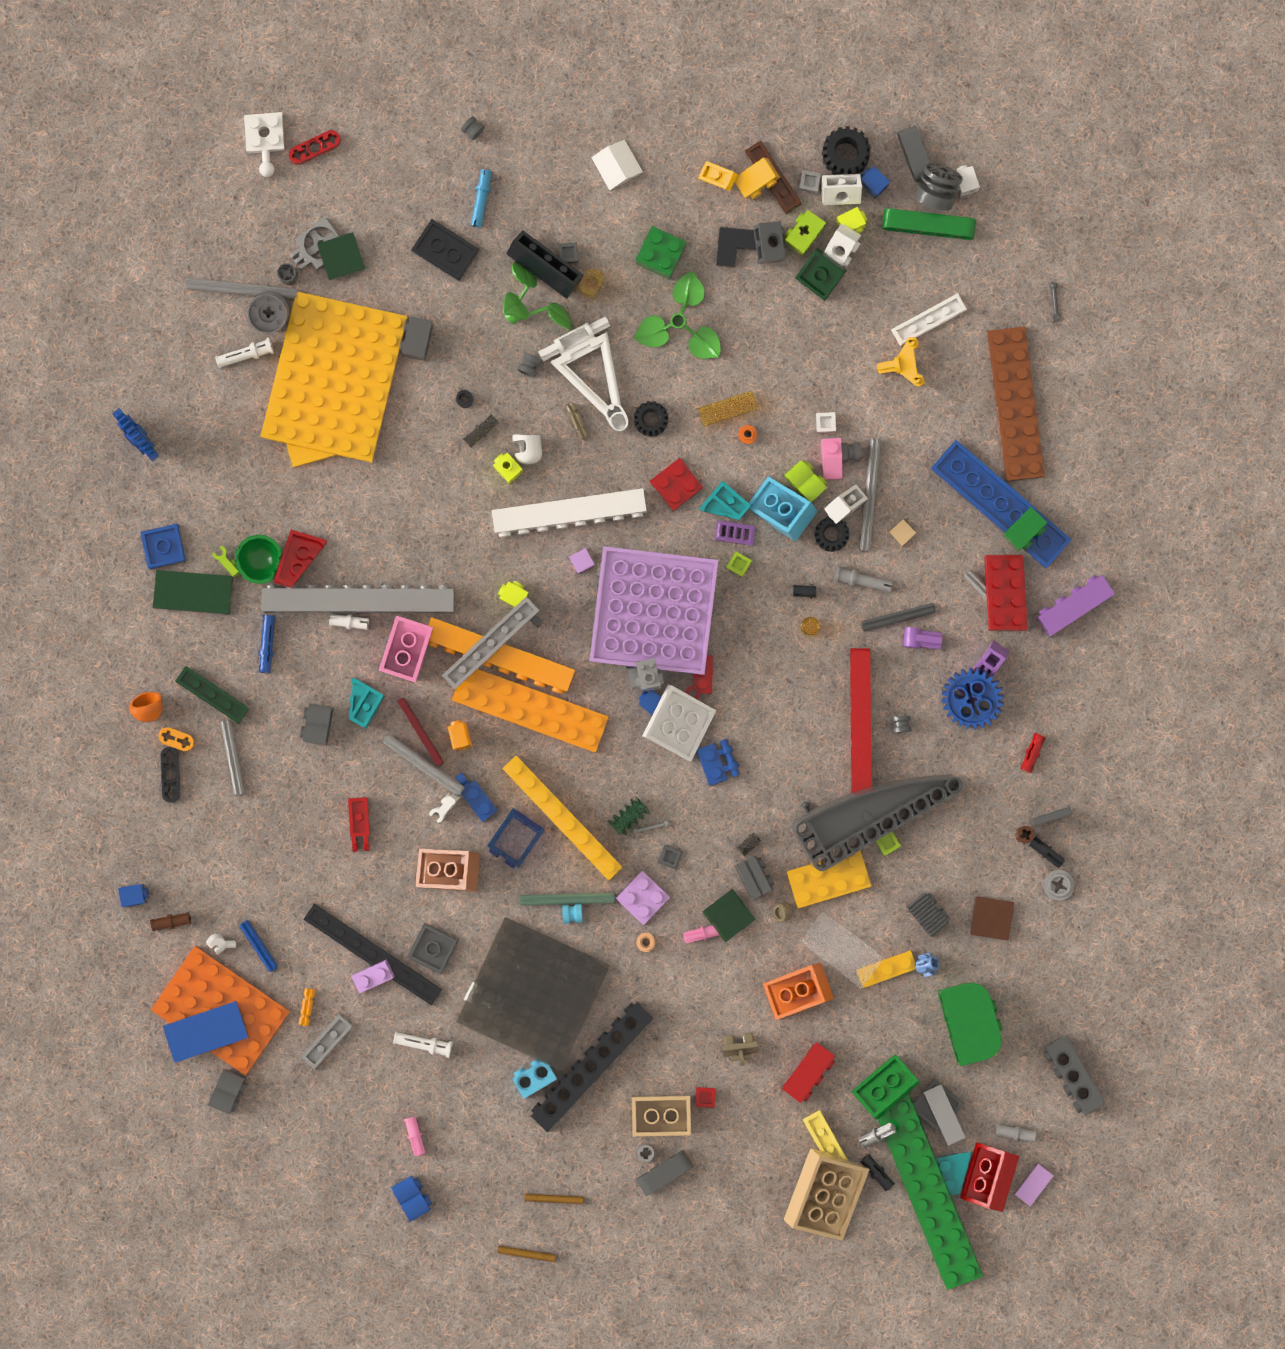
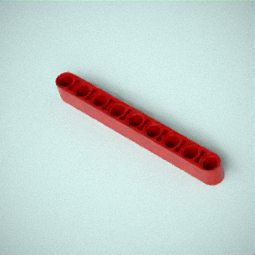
(860, 719)

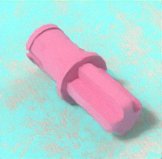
(699, 934)
(415, 1136)

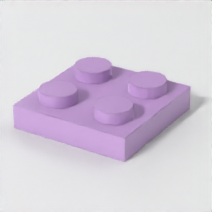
(642, 898)

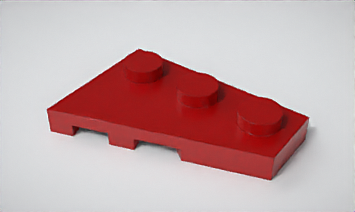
(297, 556)

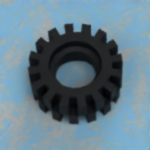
(651, 407)
(831, 545)

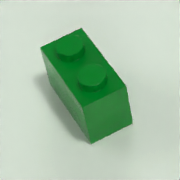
(1024, 529)

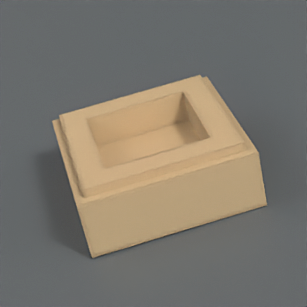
(902, 532)

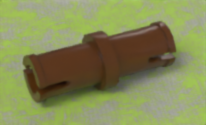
(170, 921)

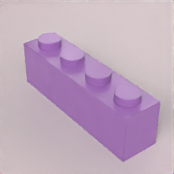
(1075, 606)

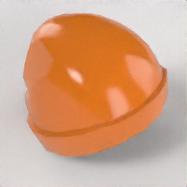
(146, 707)

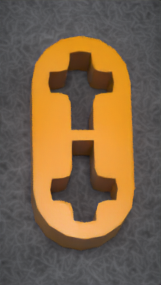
(179, 735)

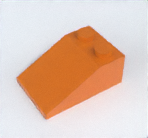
(798, 991)

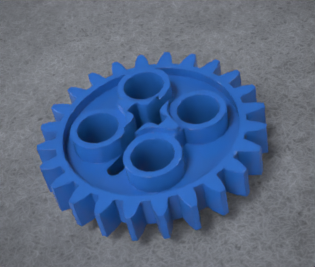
(135, 434)
(989, 693)

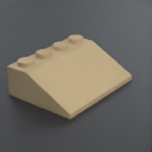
(826, 1195)

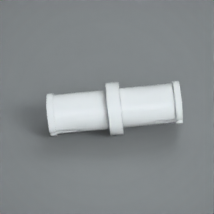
(348, 621)

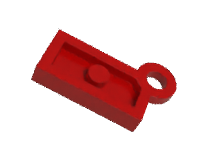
(703, 683)

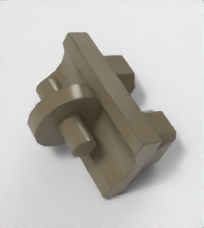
(740, 1051)

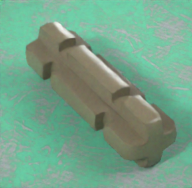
(577, 421)

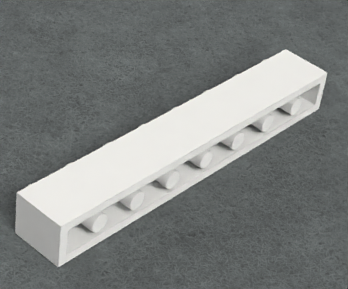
(569, 511)

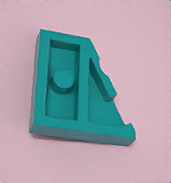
(726, 503)
(364, 703)
(954, 1170)

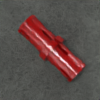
(1032, 753)

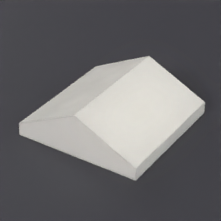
(617, 164)

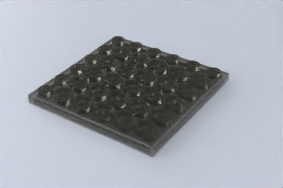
(533, 994)

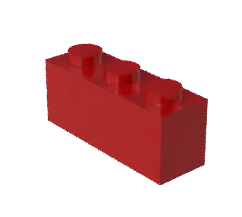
(809, 1073)

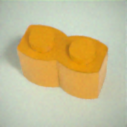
(459, 735)

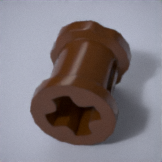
(1030, 837)

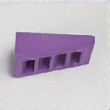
(720, 524)

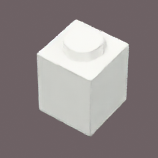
(970, 182)

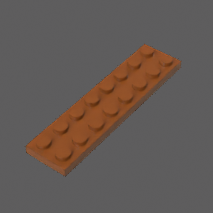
(1015, 403)

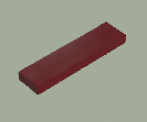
(420, 731)

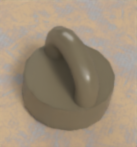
(782, 912)

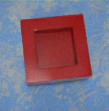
(705, 1097)

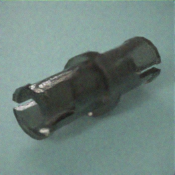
(481, 430)

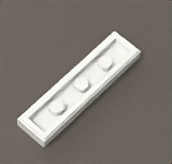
(929, 319)

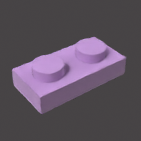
(373, 976)

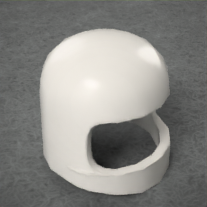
(533, 448)

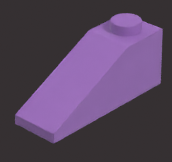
(989, 661)

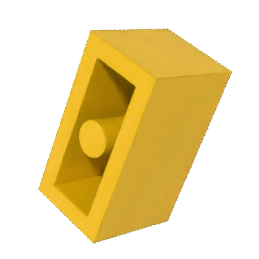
(756, 178)

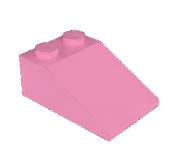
(406, 649)

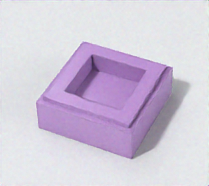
(581, 561)

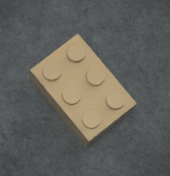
(661, 1115)

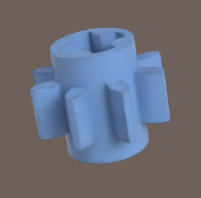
(927, 964)

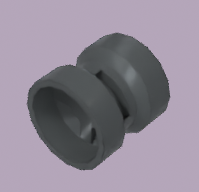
(287, 270)
(529, 365)
(851, 451)

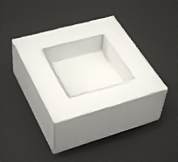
(825, 422)

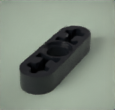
(174, 760)

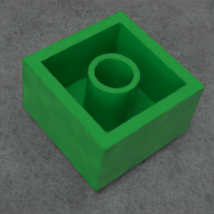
(660, 252)

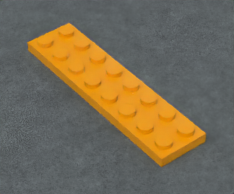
(532, 709)

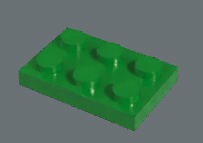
(885, 1087)

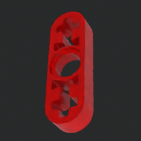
(329, 146)

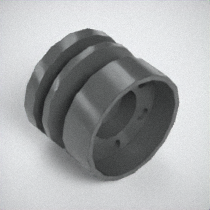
(938, 187)

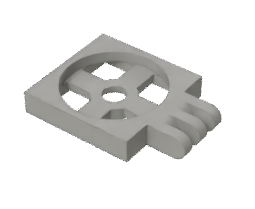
(306, 255)

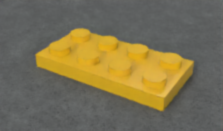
(814, 886)

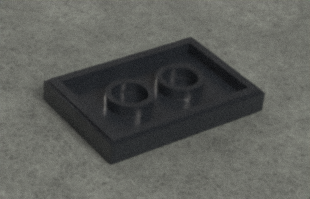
(445, 250)

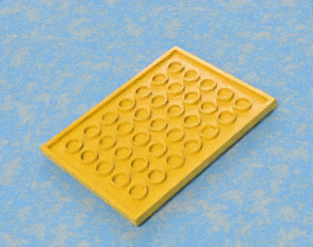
(334, 377)

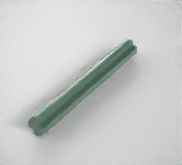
(555, 899)

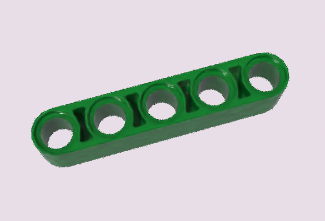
(928, 224)

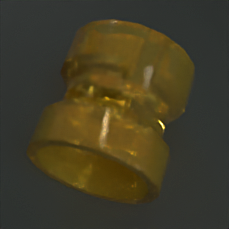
(810, 624)

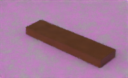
(782, 190)

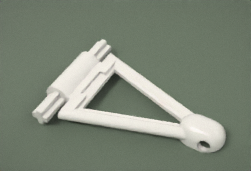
(577, 344)

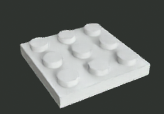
(679, 723)

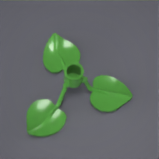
(516, 310)
(653, 330)

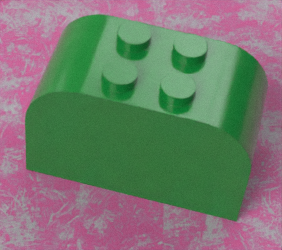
(971, 1022)

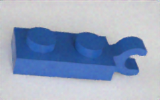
(476, 798)

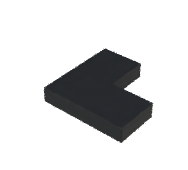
(729, 241)

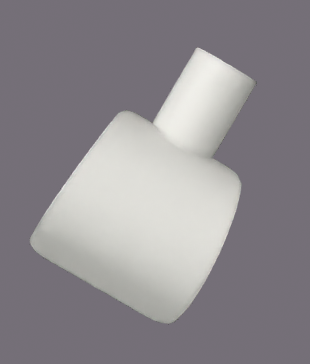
(217, 939)

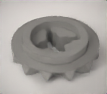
(1067, 882)

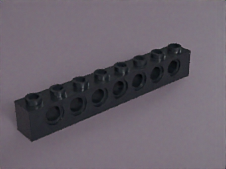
(539, 1111)

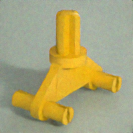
(905, 363)

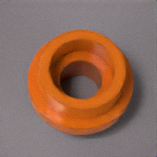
(745, 440)

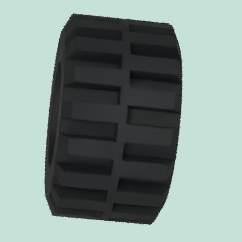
(851, 137)

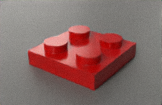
(676, 484)

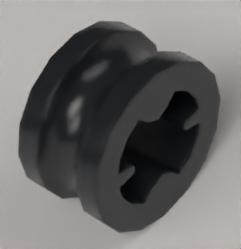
(469, 395)

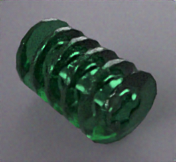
(629, 816)

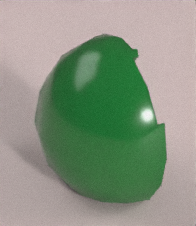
(258, 558)

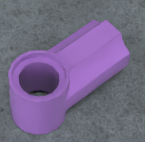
(917, 638)

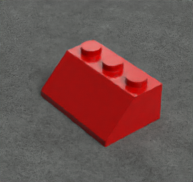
(989, 1177)

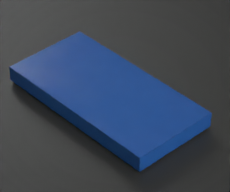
(205, 1031)

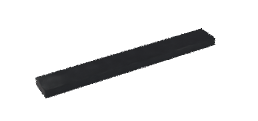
(371, 953)

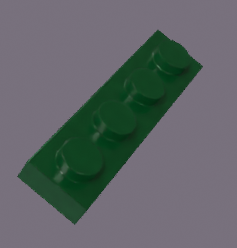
(212, 694)

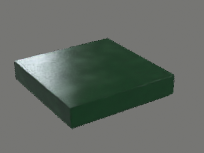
(340, 256)
(821, 274)
(728, 915)

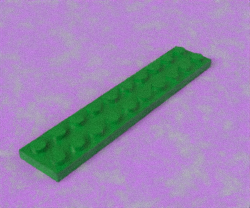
(930, 1195)

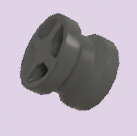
(472, 128)
(901, 724)

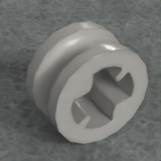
(641, 1148)

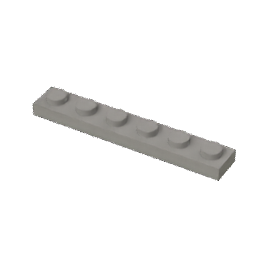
(490, 643)

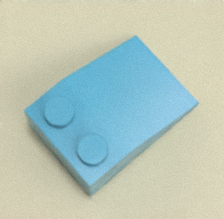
(782, 508)

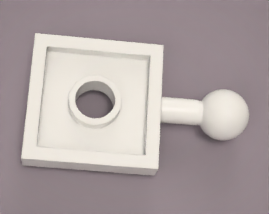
(272, 143)

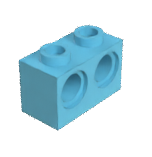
(536, 1081)

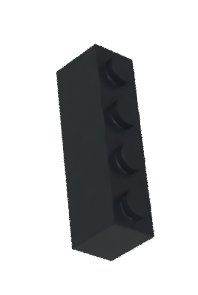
(544, 264)

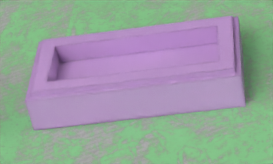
(1033, 1184)

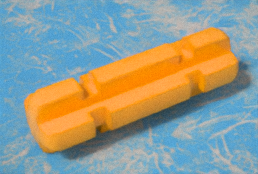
(306, 1008)

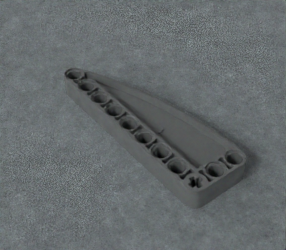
(855, 813)

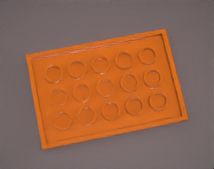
(208, 984)

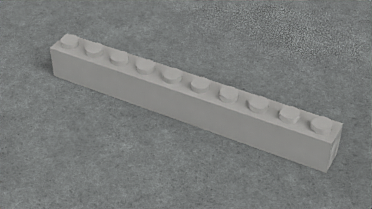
(358, 599)

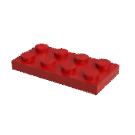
(1005, 593)

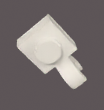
(448, 802)

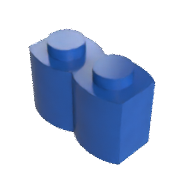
(411, 1197)

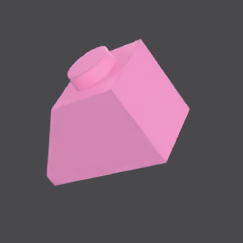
(831, 458)

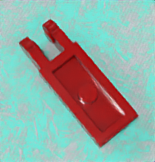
(359, 821)

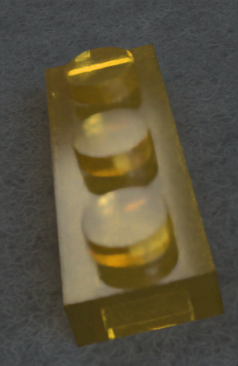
(727, 408)

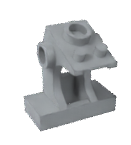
(646, 675)

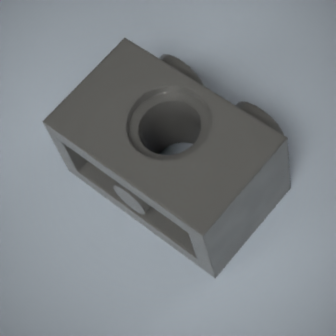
(764, 251)

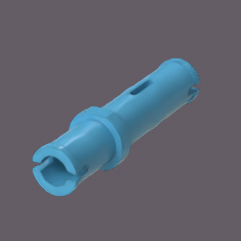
(481, 198)

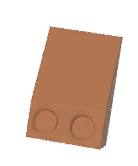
(448, 870)

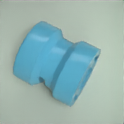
(572, 913)

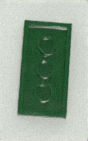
(192, 592)

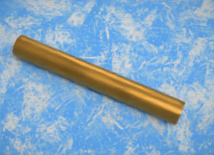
(554, 1198)
(526, 1253)

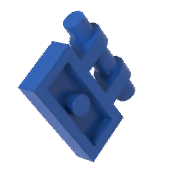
(712, 764)

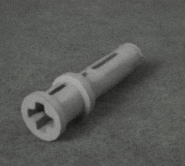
(853, 577)

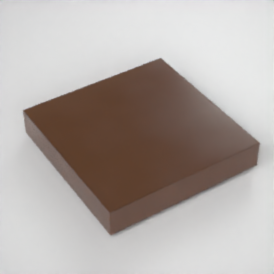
(992, 918)

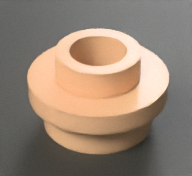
(645, 948)

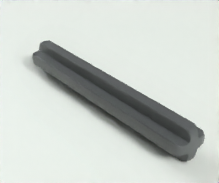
(898, 617)

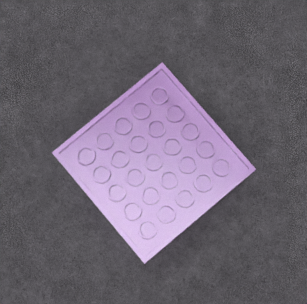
(653, 609)

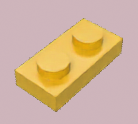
(717, 176)

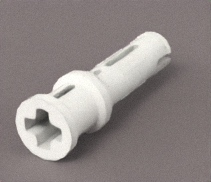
(254, 350)
(432, 1046)

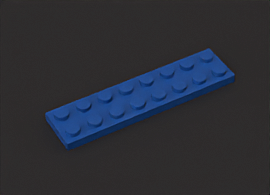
(996, 499)

